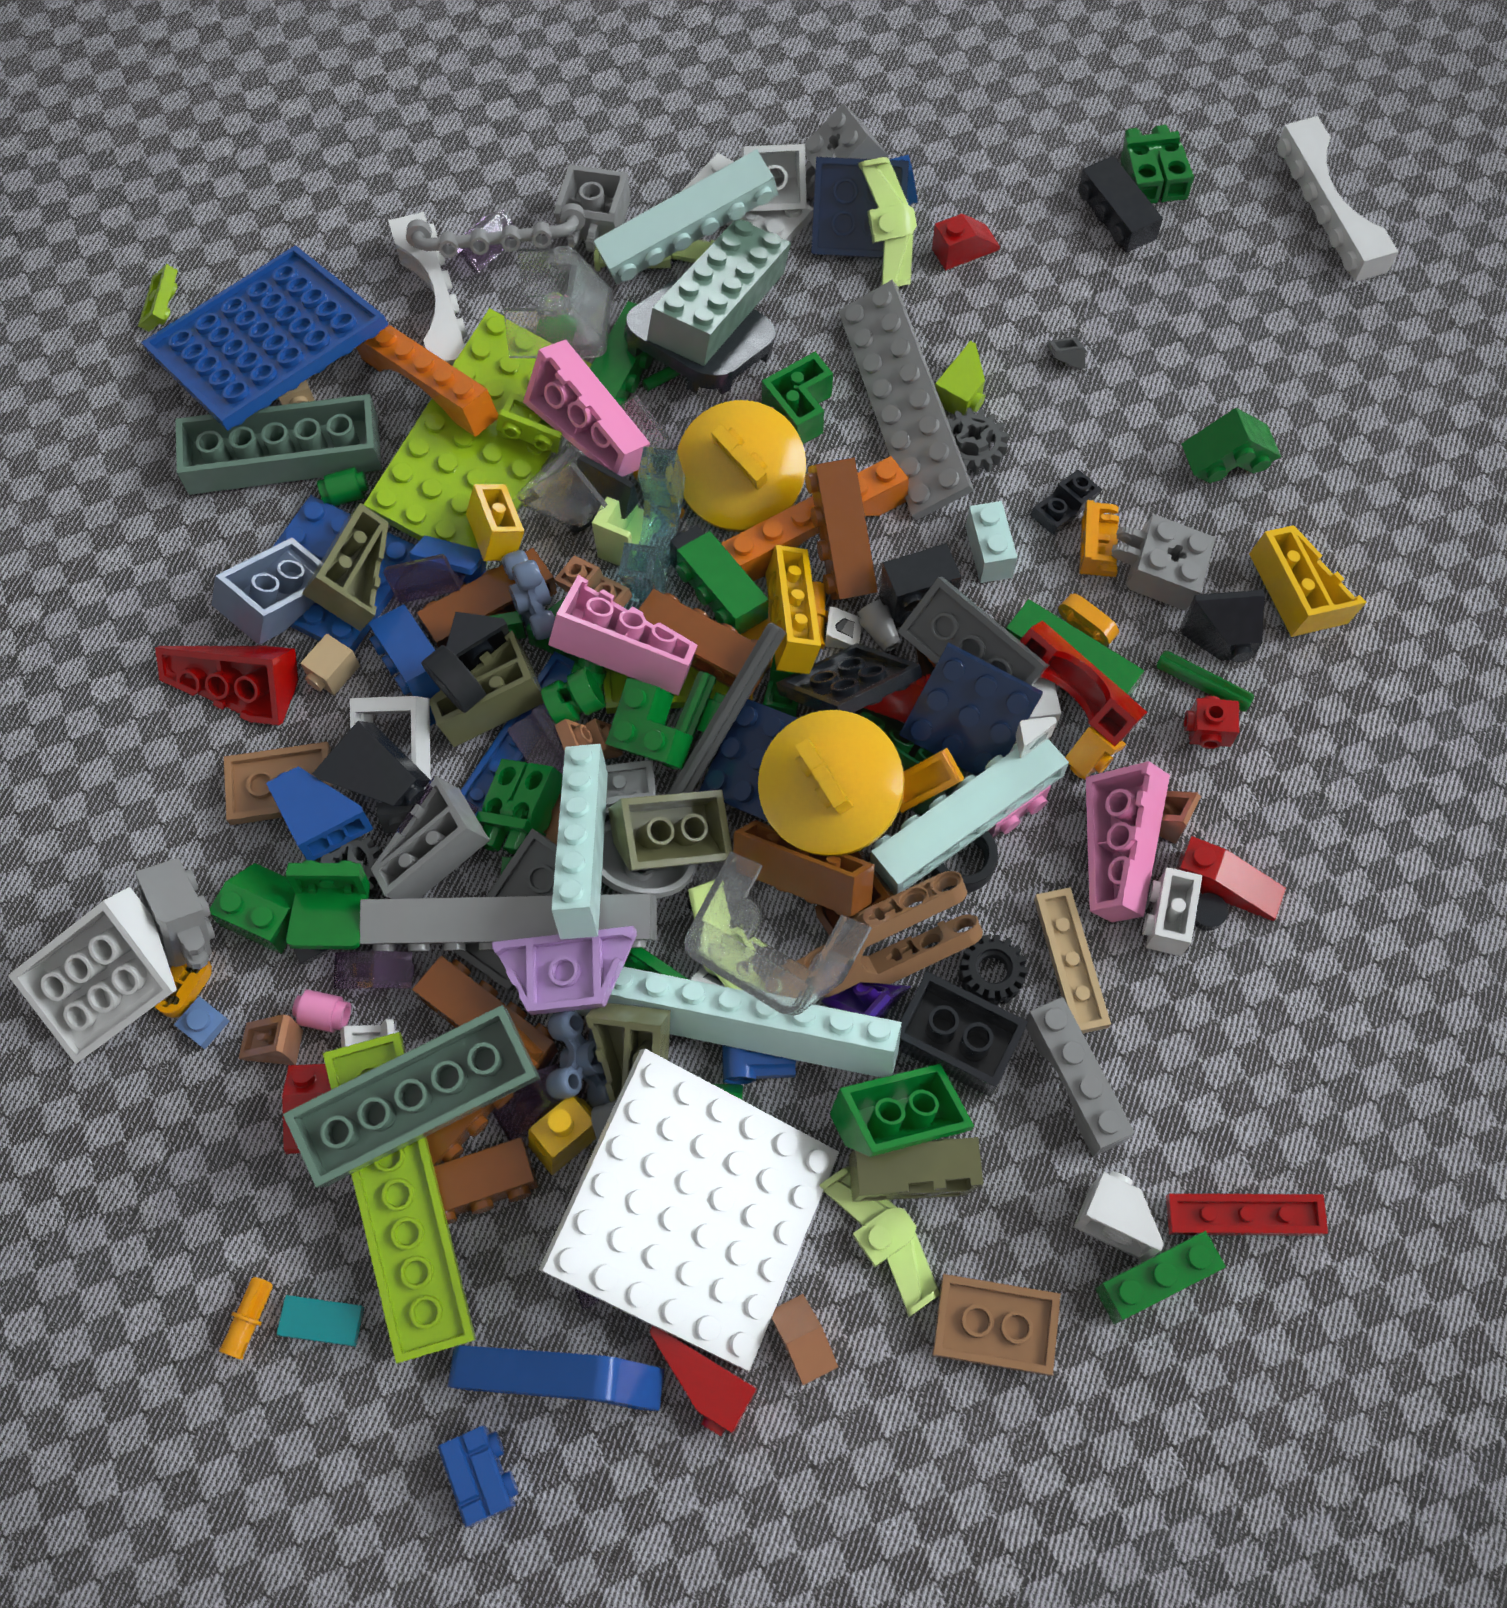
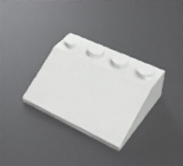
(97, 975)

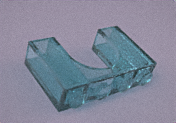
(663, 486)

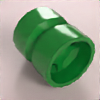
(583, 690)

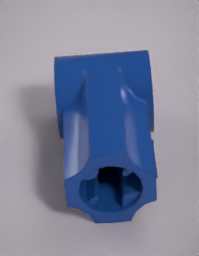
(746, 1066)

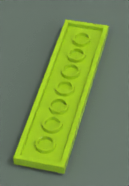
(406, 1228)

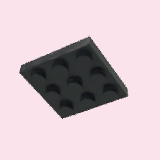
(850, 680)

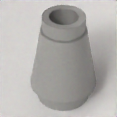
(879, 625)

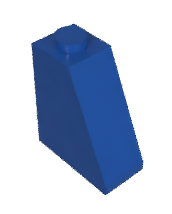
(317, 813)

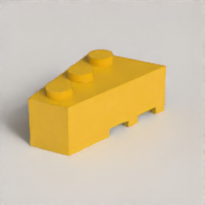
(1301, 584)

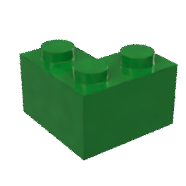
(798, 392)
(1229, 443)
(641, 725)

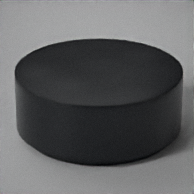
(1210, 912)

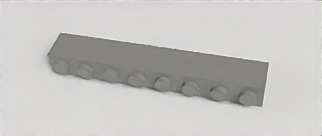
(488, 920)

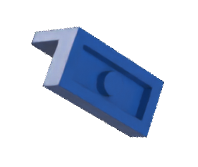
(460, 557)

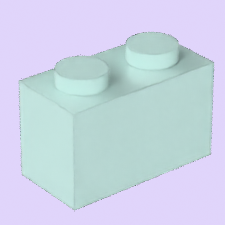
(991, 542)

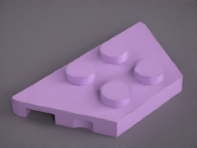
(566, 972)

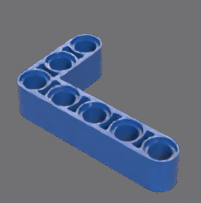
(557, 1376)

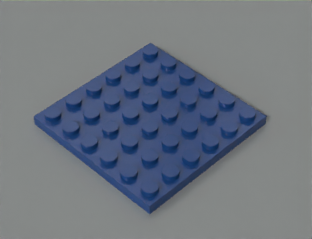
(263, 336)

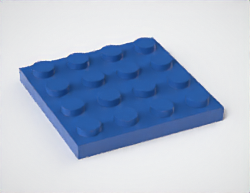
(315, 530)

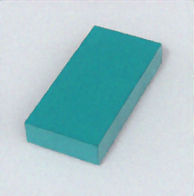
(320, 1320)

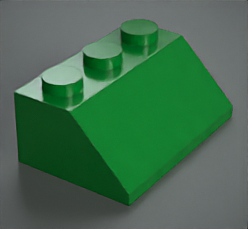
(899, 1111)

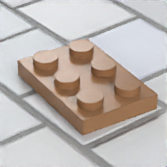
(247, 774)
(997, 1325)

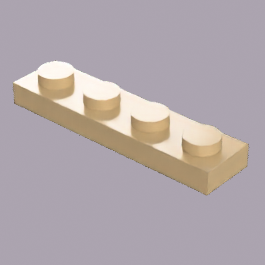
(1072, 959)

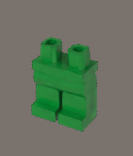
(1157, 163)
(517, 802)

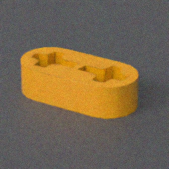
(1088, 619)
(187, 990)

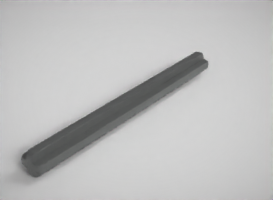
(728, 709)

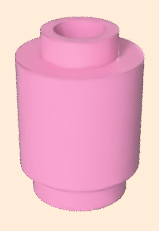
(321, 1011)

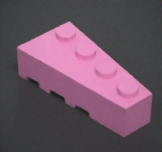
(581, 408)
(620, 638)
(1123, 837)

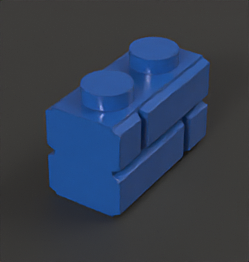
(478, 1476)

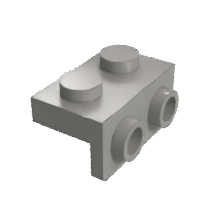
(629, 781)

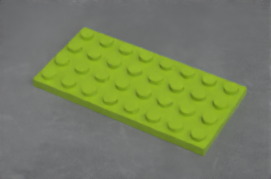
(440, 462)

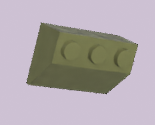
(670, 830)

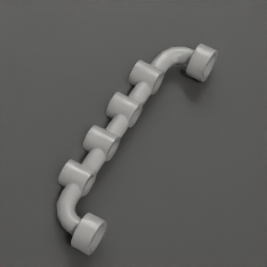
(419, 234)

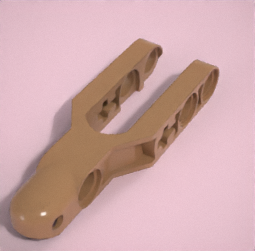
(909, 954)

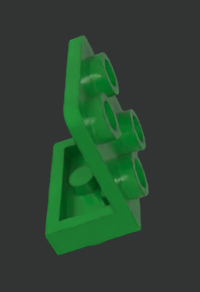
(326, 904)

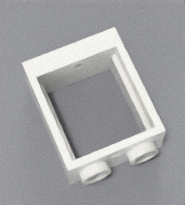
(363, 709)

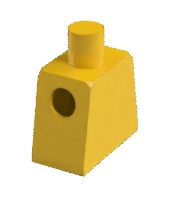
(562, 1133)

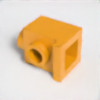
(1091, 753)

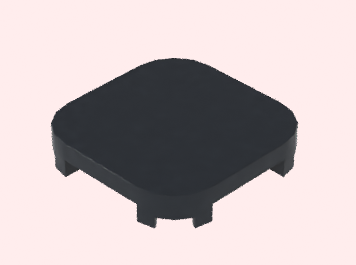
(745, 346)

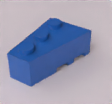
(404, 650)

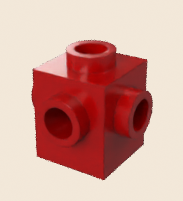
(1212, 722)

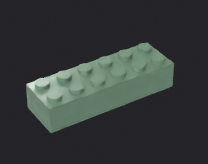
(718, 291)
(278, 445)
(410, 1097)

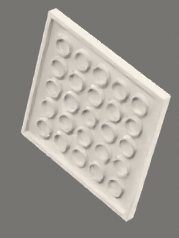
(690, 1210)

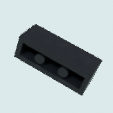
(1119, 204)

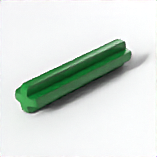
(1204, 679)
(695, 704)

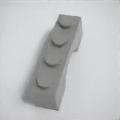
(1092, 1098)

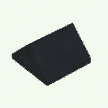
(474, 635)

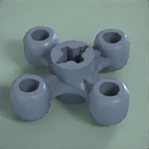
(529, 593)
(576, 1061)

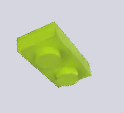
(160, 292)

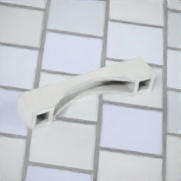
(1360, 243)
(445, 331)

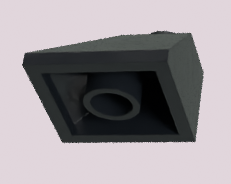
(1226, 624)

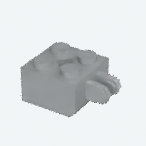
(840, 137)
(602, 196)
(1165, 560)
(177, 912)

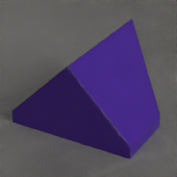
(867, 998)

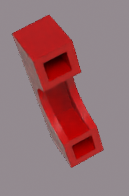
(1105, 704)

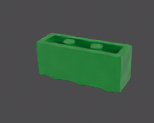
(721, 583)
(1160, 1277)

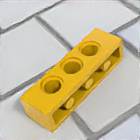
(793, 608)

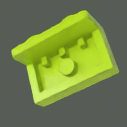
(522, 423)

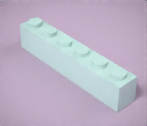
(687, 217)
(965, 814)
(580, 843)

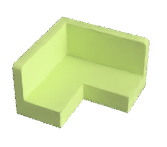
(612, 531)

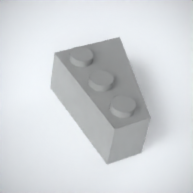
(431, 845)

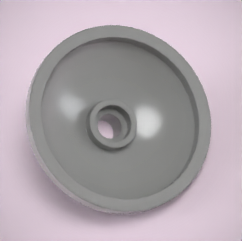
(657, 882)

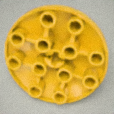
(741, 464)
(831, 783)

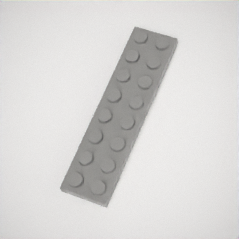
(905, 400)

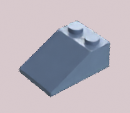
(266, 590)

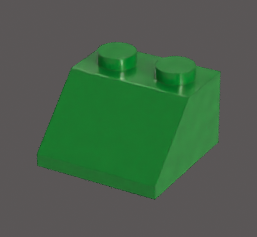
(256, 906)

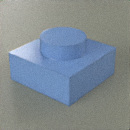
(201, 1022)

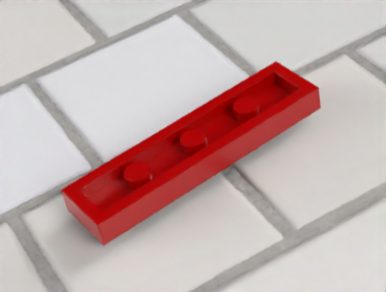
(1247, 1214)

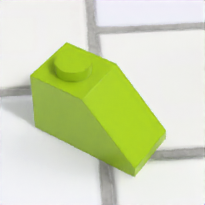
(962, 382)

